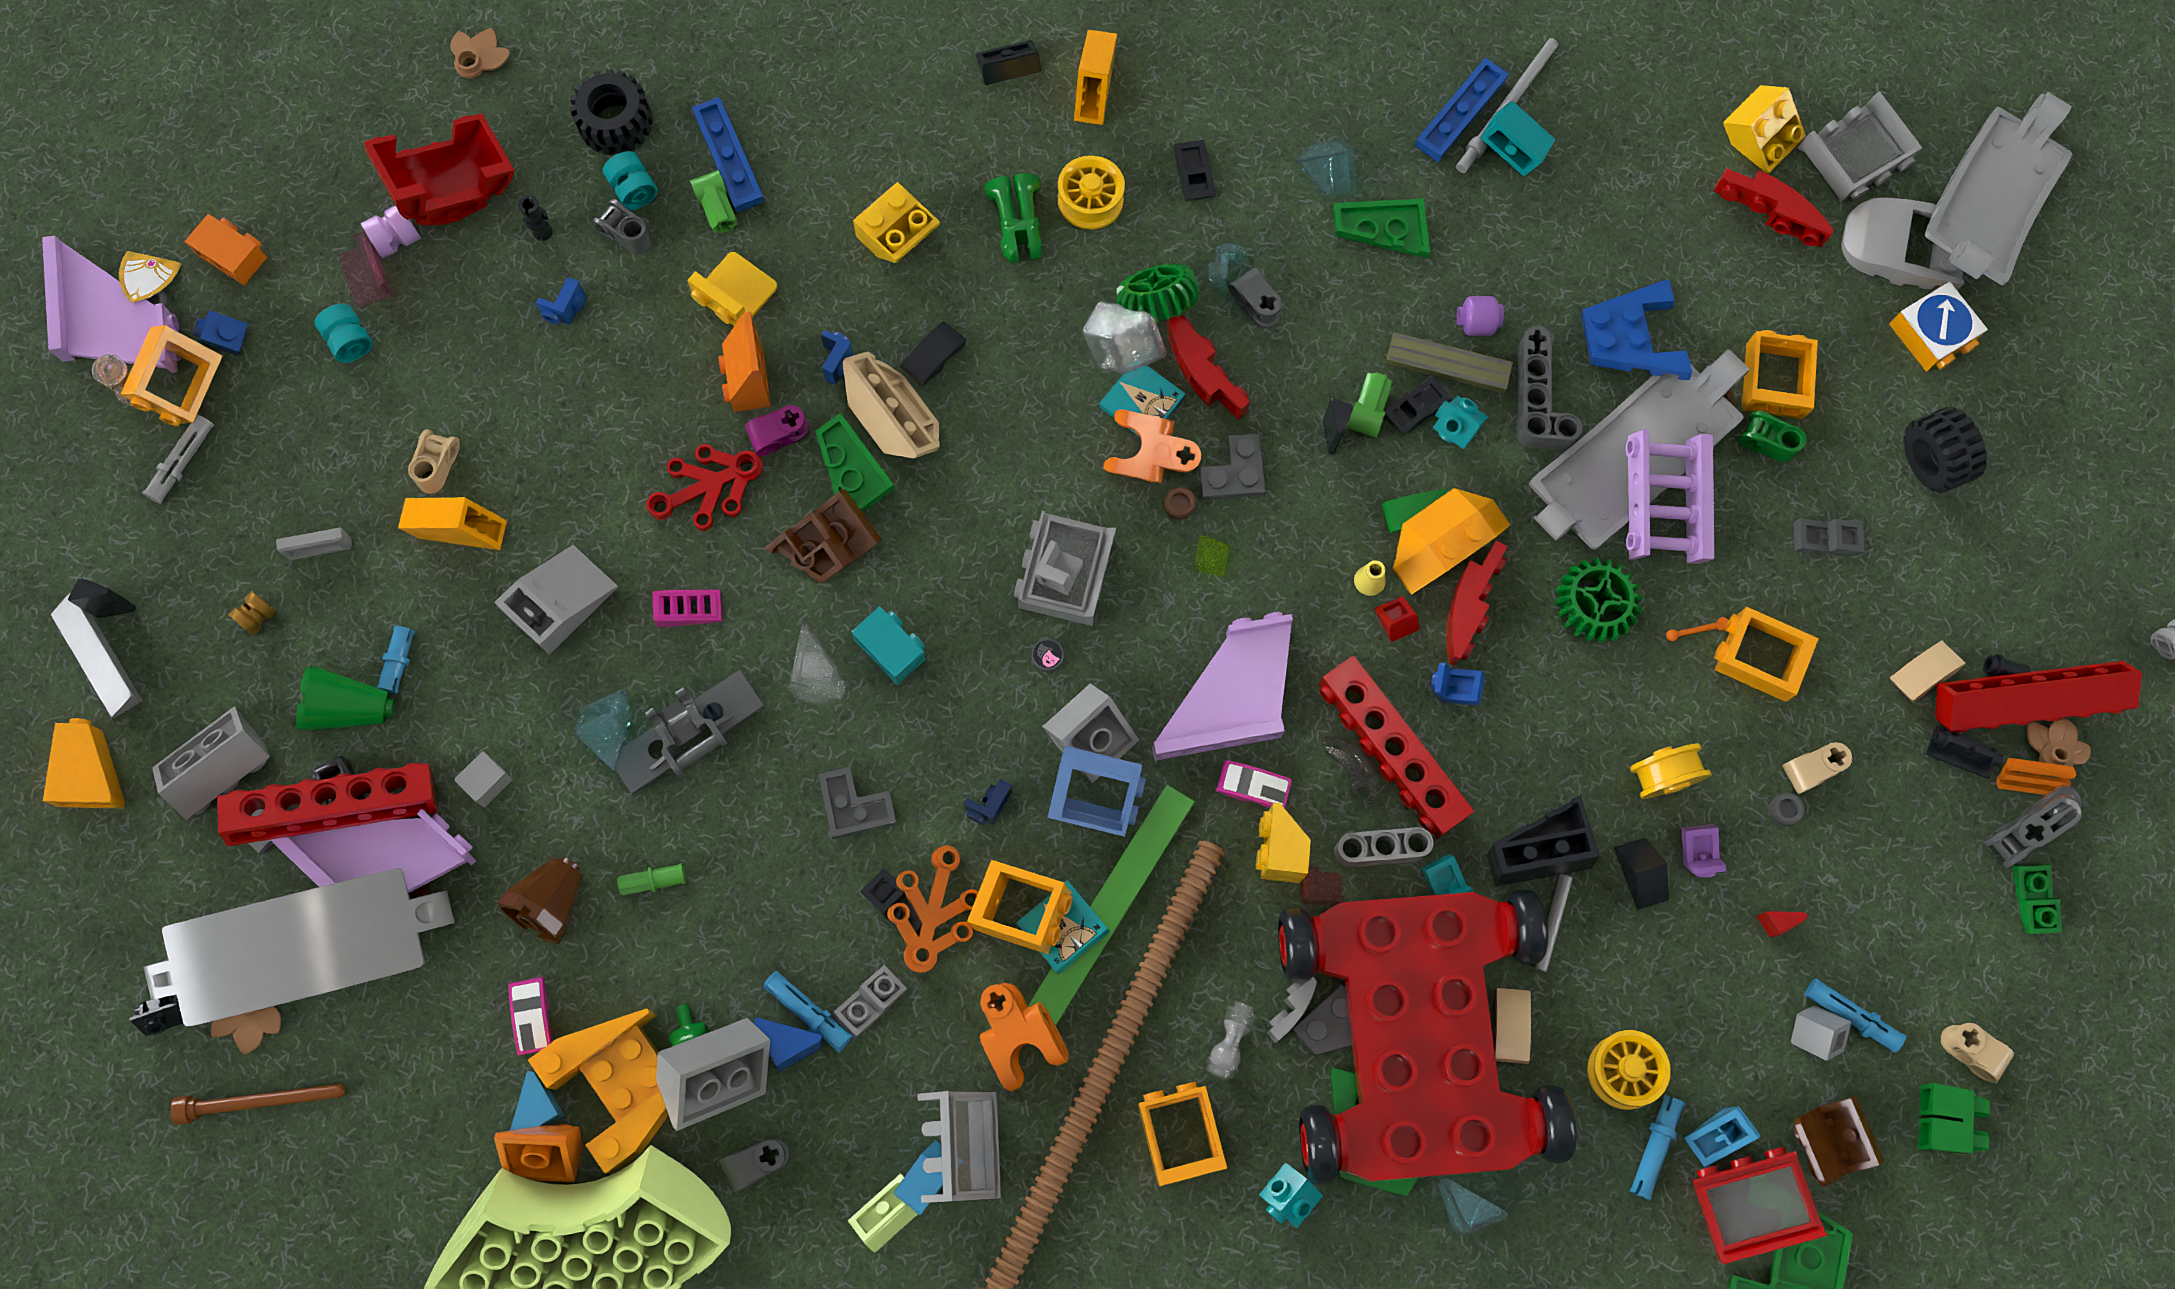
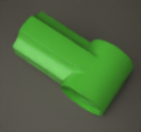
(713, 197)
(1368, 411)

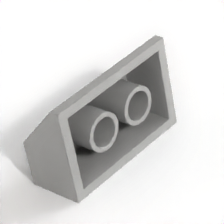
(210, 764)
(713, 1072)

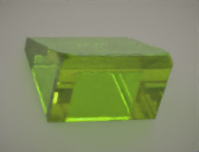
(1211, 556)

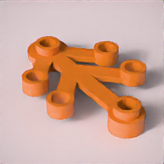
(931, 913)

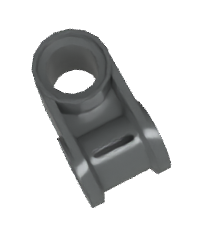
(620, 224)
(1253, 295)
(749, 1164)

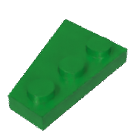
(1385, 224)
(852, 464)

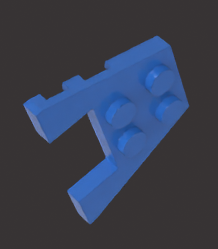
(1620, 335)

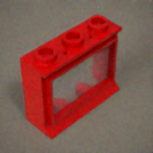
(1757, 1205)

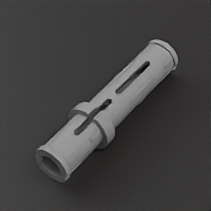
(156, 490)

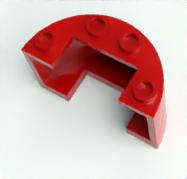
(444, 178)

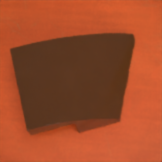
(827, 538)

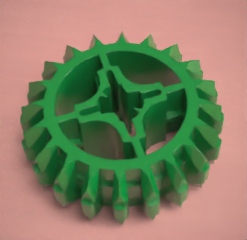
(1160, 291)
(1624, 603)

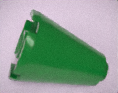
(339, 702)

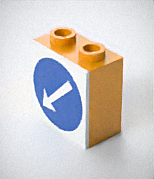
(1938, 327)

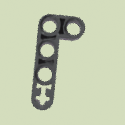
(1541, 389)

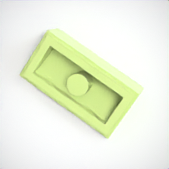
(882, 1217)

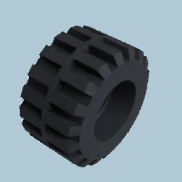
(606, 91)
(1945, 449)

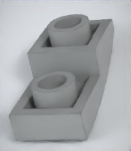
(869, 1002)
(1297, 1002)

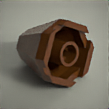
(544, 899)

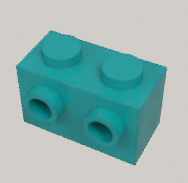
(1517, 138)
(889, 644)

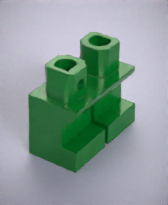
(1956, 1134)

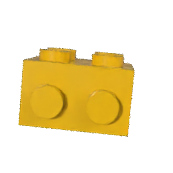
(733, 288)

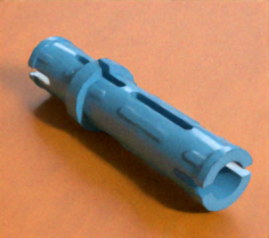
(814, 1017)
(1867, 1023)
(1657, 1147)

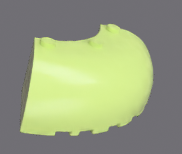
(625, 1231)

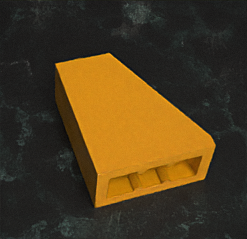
(1094, 77)
(452, 522)
(81, 768)

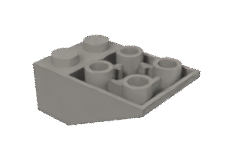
(556, 597)

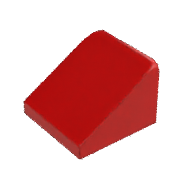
(1397, 618)
(1778, 922)

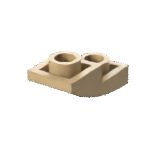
(1927, 670)
(1512, 1025)

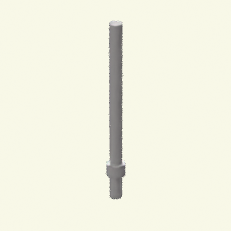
(1477, 146)

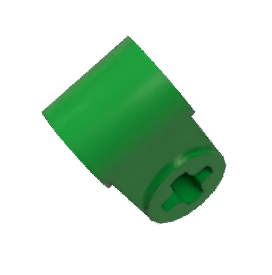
(1770, 437)

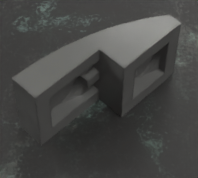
(1831, 537)

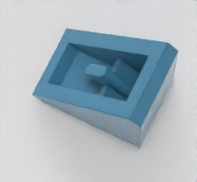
(536, 1105)
(1721, 1135)
(919, 1182)

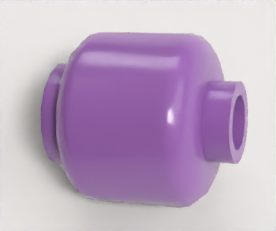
(1480, 315)

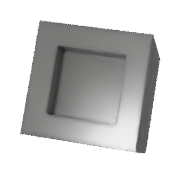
(1058, 569)
(483, 779)
(1820, 1032)

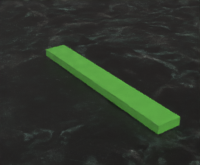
(1118, 895)

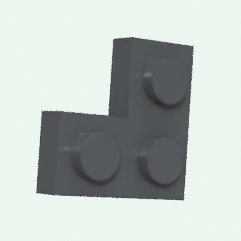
(1239, 479)
(851, 814)

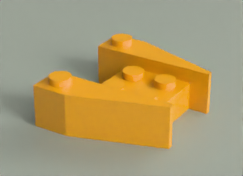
(623, 1073)

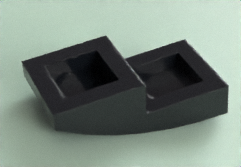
(1194, 170)
(932, 352)
(1417, 405)
(884, 892)

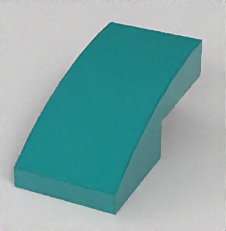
(1445, 876)

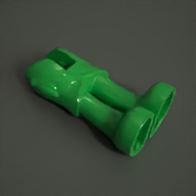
(1016, 230)

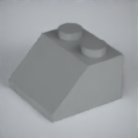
(1092, 725)

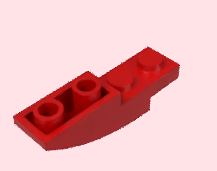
(1786, 208)
(1196, 359)
(1468, 604)

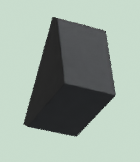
(1644, 872)

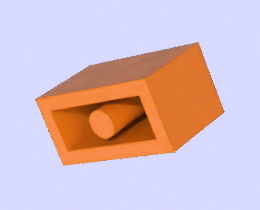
(226, 248)

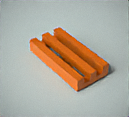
(2032, 780)

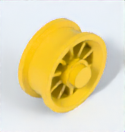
(1090, 192)
(1670, 770)
(1628, 1070)

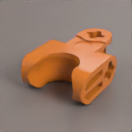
(1157, 448)
(1012, 1028)

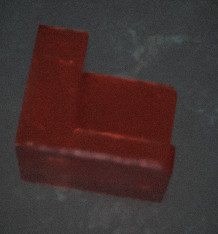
(1321, 888)

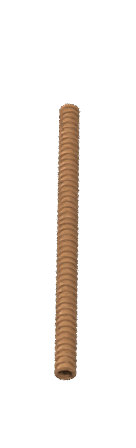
(1105, 1067)

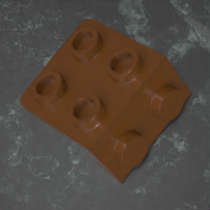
(1837, 1140)

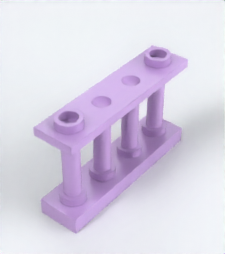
(1699, 497)

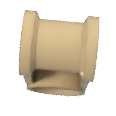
(435, 455)
(1814, 767)
(1980, 1053)

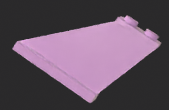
(92, 314)
(1237, 693)
(414, 845)

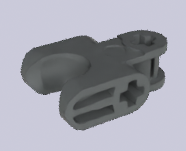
(2055, 813)

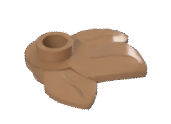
(480, 50)
(2058, 743)
(248, 1027)

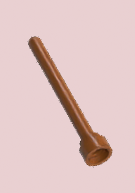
(186, 1109)

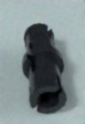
(535, 217)

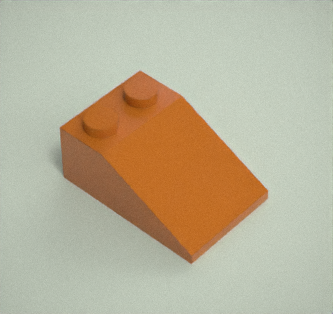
(744, 367)

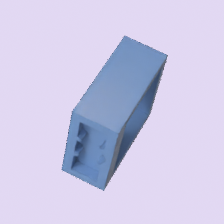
(1089, 814)

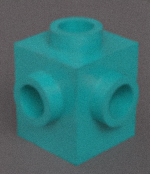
(1459, 421)
(1290, 1196)

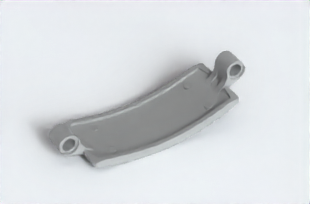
(2000, 189)
(1590, 480)
(295, 946)

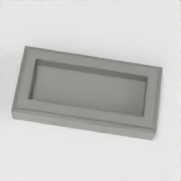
(314, 543)

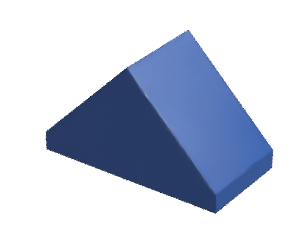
(788, 1043)

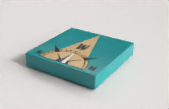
(1143, 393)
(1078, 932)

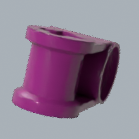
(774, 431)

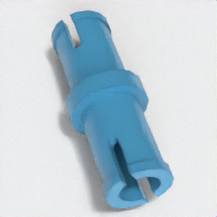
(395, 659)

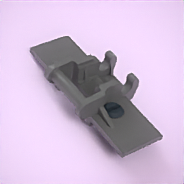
(682, 722)

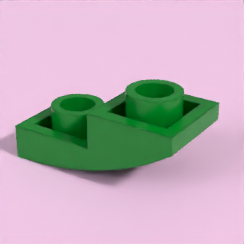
(1402, 509)
(2035, 897)

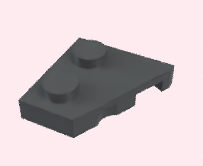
(1327, 1025)

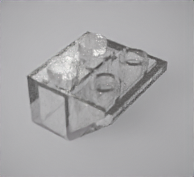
(1123, 338)

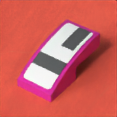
(1253, 784)
(530, 1015)

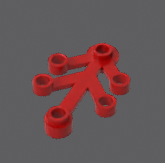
(709, 483)

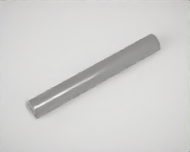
(1554, 918)

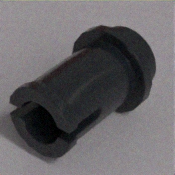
(1999, 666)

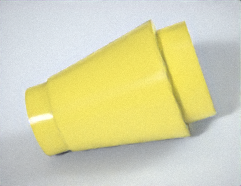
(1367, 582)

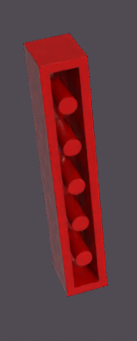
(2037, 696)

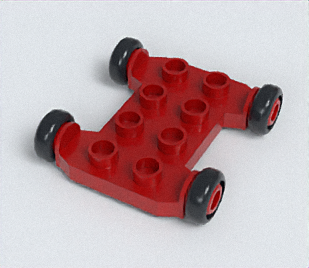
(1423, 1037)

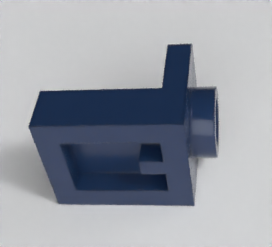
(995, 801)

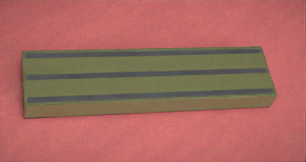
(1449, 362)

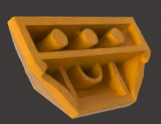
(1445, 536)

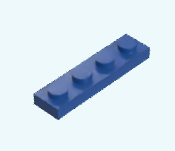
(1461, 109)
(728, 154)

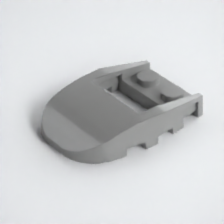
(1877, 244)

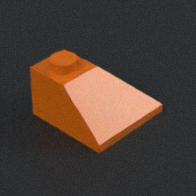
(541, 1152)

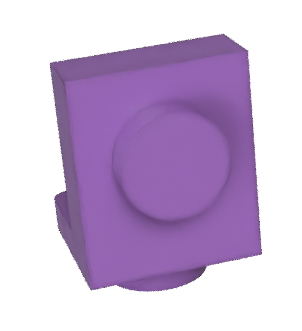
(1701, 850)

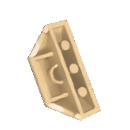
(889, 407)

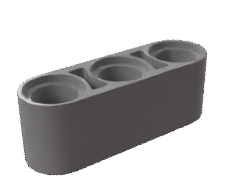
(1398, 843)

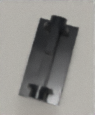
(1963, 752)
(157, 1015)

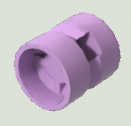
(390, 232)

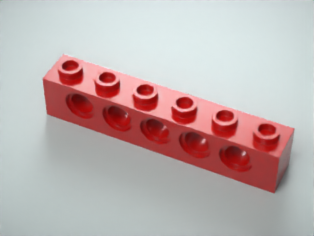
(1413, 754)
(239, 827)

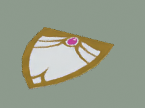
(145, 275)

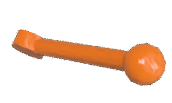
(1672, 634)

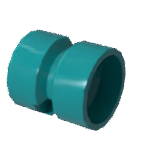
(630, 180)
(343, 333)

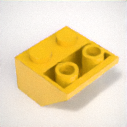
(1765, 126)
(894, 224)
(1284, 849)

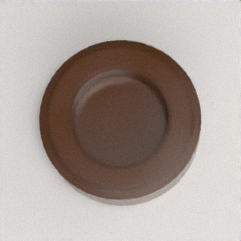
(1179, 503)

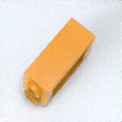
(145, 363)
(1777, 402)
(1796, 667)
(991, 893)
(1185, 1092)

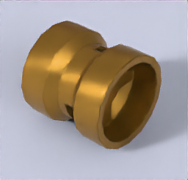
(252, 613)

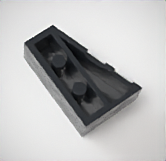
(1546, 848)

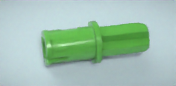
(651, 879)

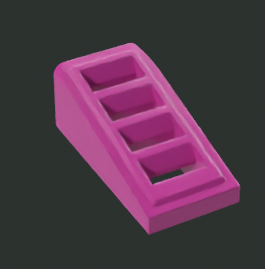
(675, 619)

